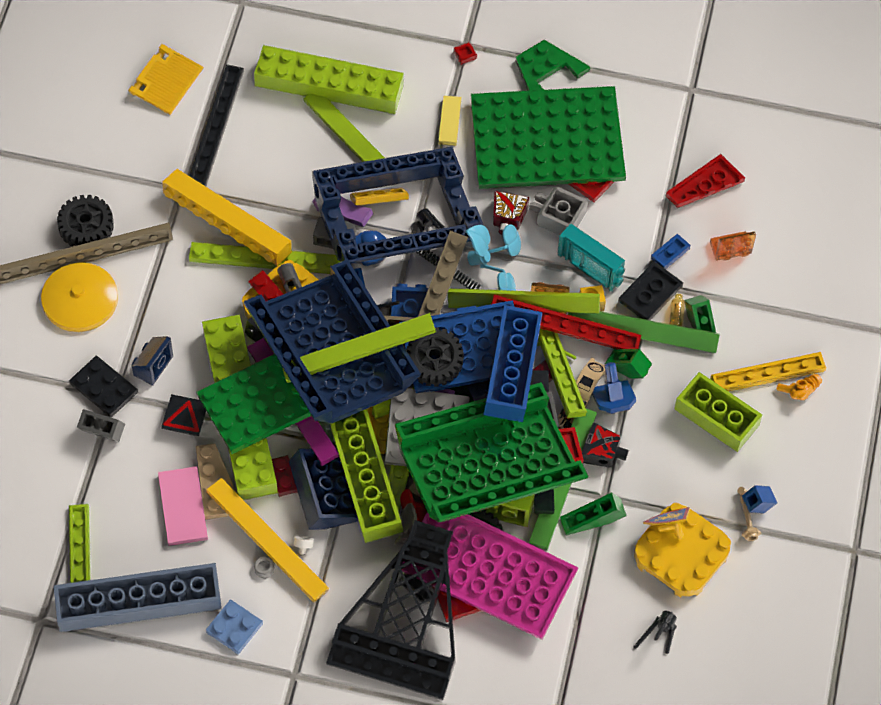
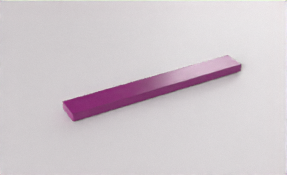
(308, 427)

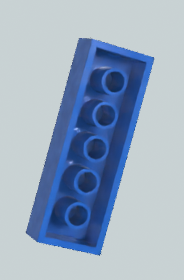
(513, 363)

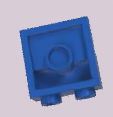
(410, 300)

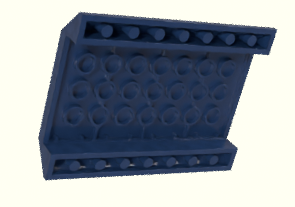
(322, 317)

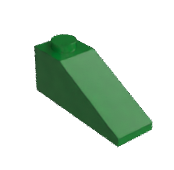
(594, 514)

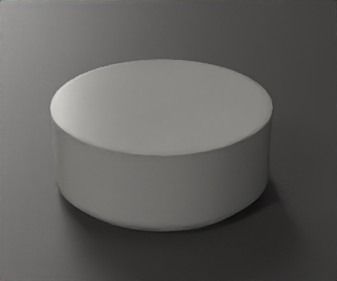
(264, 567)

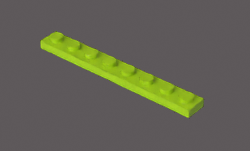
(245, 257)

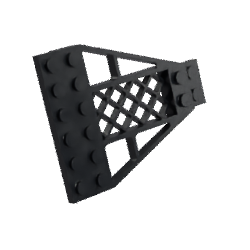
(393, 660)

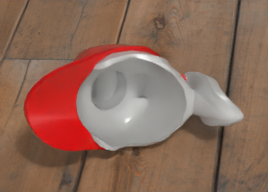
(410, 511)

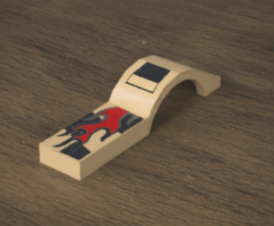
(586, 384)

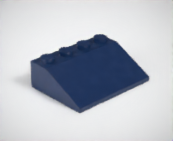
(322, 491)

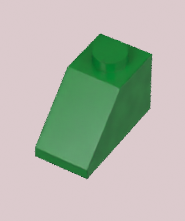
(700, 313)
(630, 362)

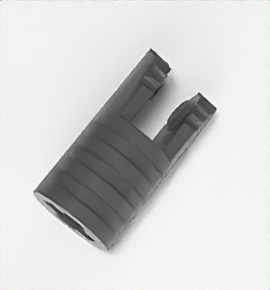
(288, 277)

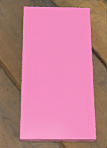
(182, 506)

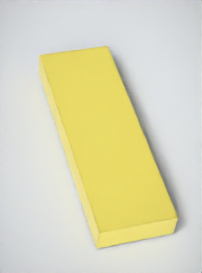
(449, 120)

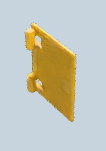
(166, 79)

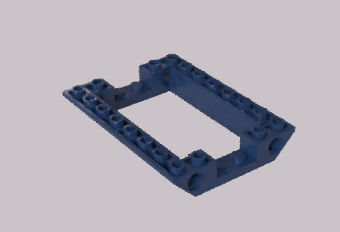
(383, 172)

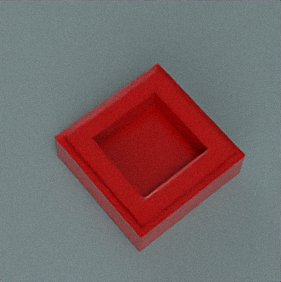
(465, 53)

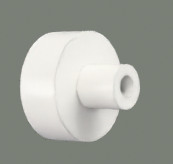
(303, 543)

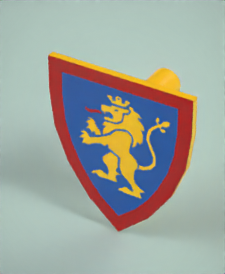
(670, 521)

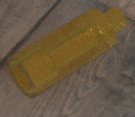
(677, 310)

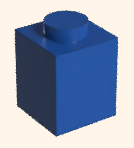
(759, 499)

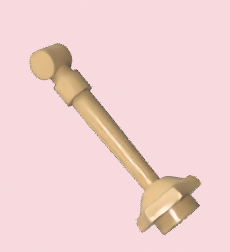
(751, 532)

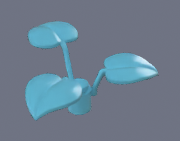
(480, 240)

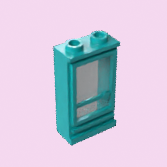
(591, 257)

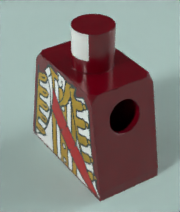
(509, 210)

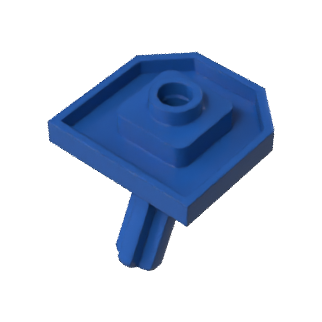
(615, 394)

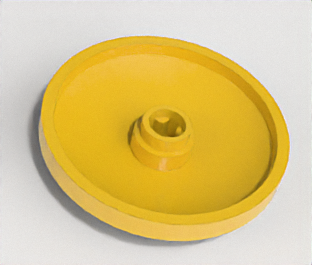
(79, 297)

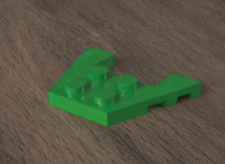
(543, 61)

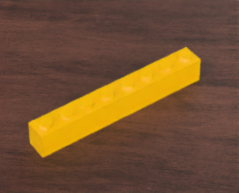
(227, 217)

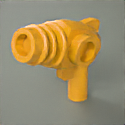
(802, 387)

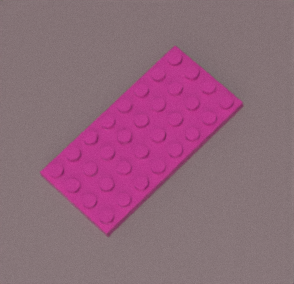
(502, 574)

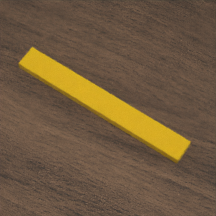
(267, 540)

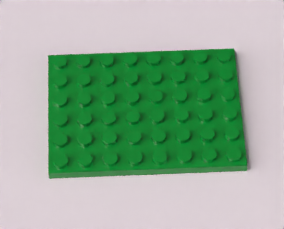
(547, 137)

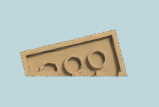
(210, 471)

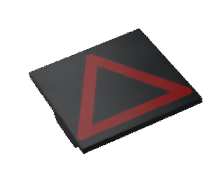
(184, 415)

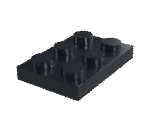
(650, 291)
(103, 386)

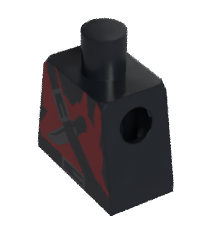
(603, 447)

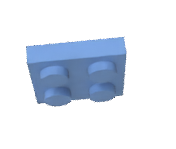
(234, 626)

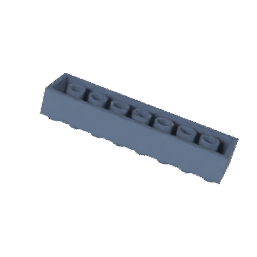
(137, 597)

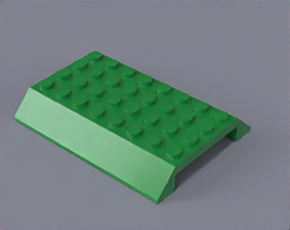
(481, 461)

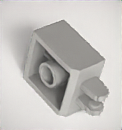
(559, 210)

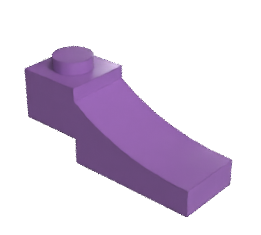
(352, 213)

